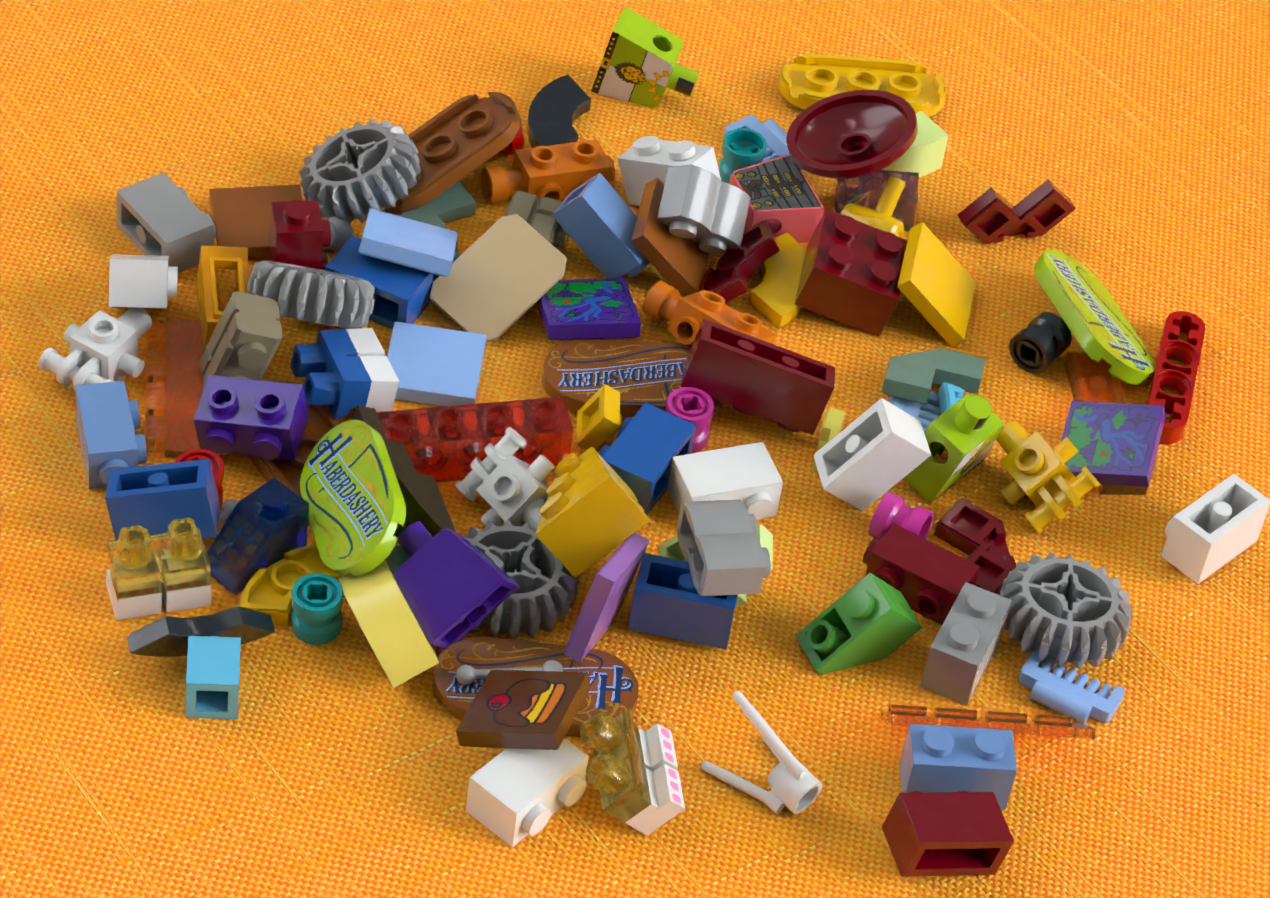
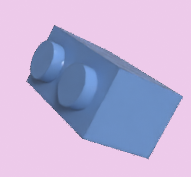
(958, 760)

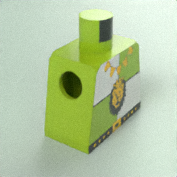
(642, 63)
(968, 435)

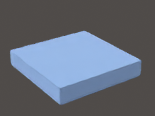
(408, 242)
(436, 364)

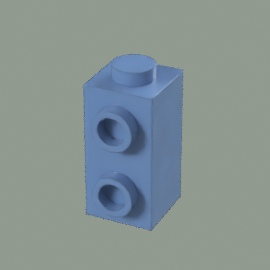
(602, 228)
(107, 430)

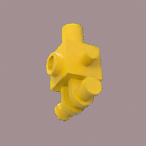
(1042, 474)

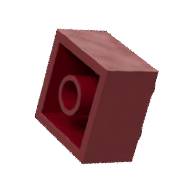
(851, 272)

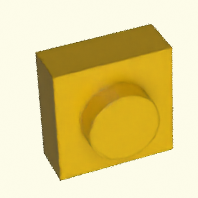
(599, 418)

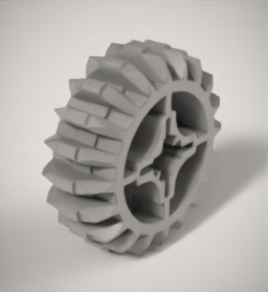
(360, 170)
(314, 293)
(544, 582)
(1066, 610)

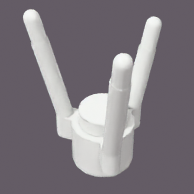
(789, 781)

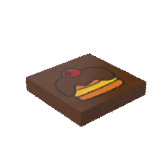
(523, 709)

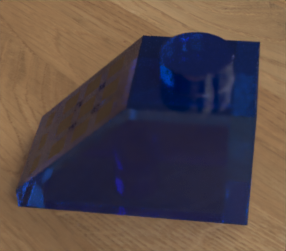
(258, 534)

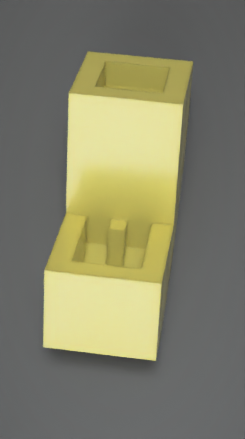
(388, 624)

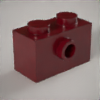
(947, 833)

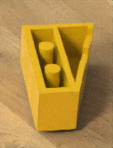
(587, 511)

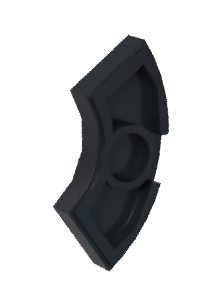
(555, 111)
(170, 634)

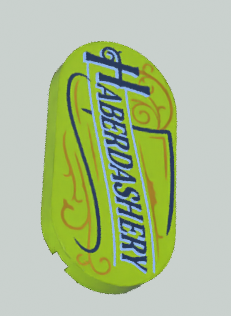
(1093, 316)
(352, 498)

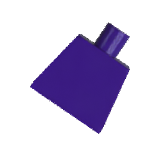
(448, 583)

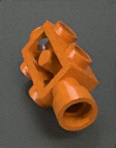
(547, 171)
(689, 311)

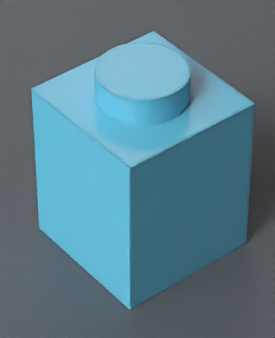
(212, 677)

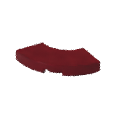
(738, 265)

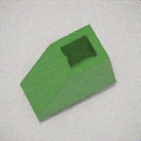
(859, 627)

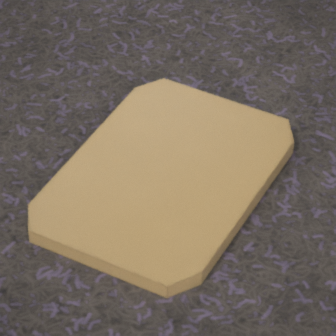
(498, 278)

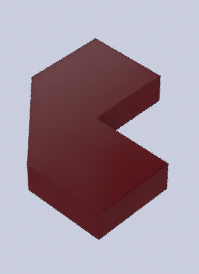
(994, 217)
(982, 539)

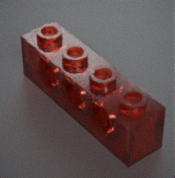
(450, 437)

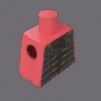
(780, 197)

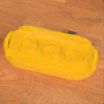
(822, 75)

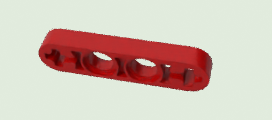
(1174, 376)

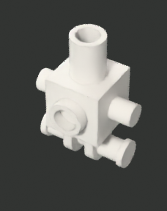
(100, 349)
(507, 483)

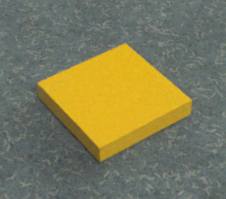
(936, 284)

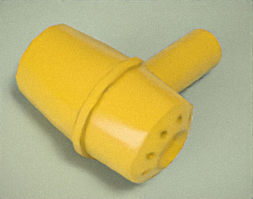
(881, 216)

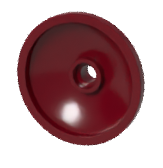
(852, 134)

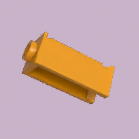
(218, 258)

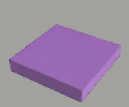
(606, 597)

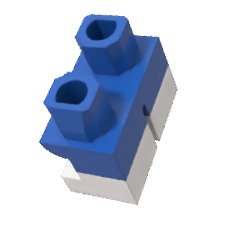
(346, 371)

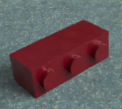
(759, 377)

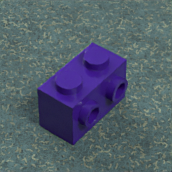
(251, 417)

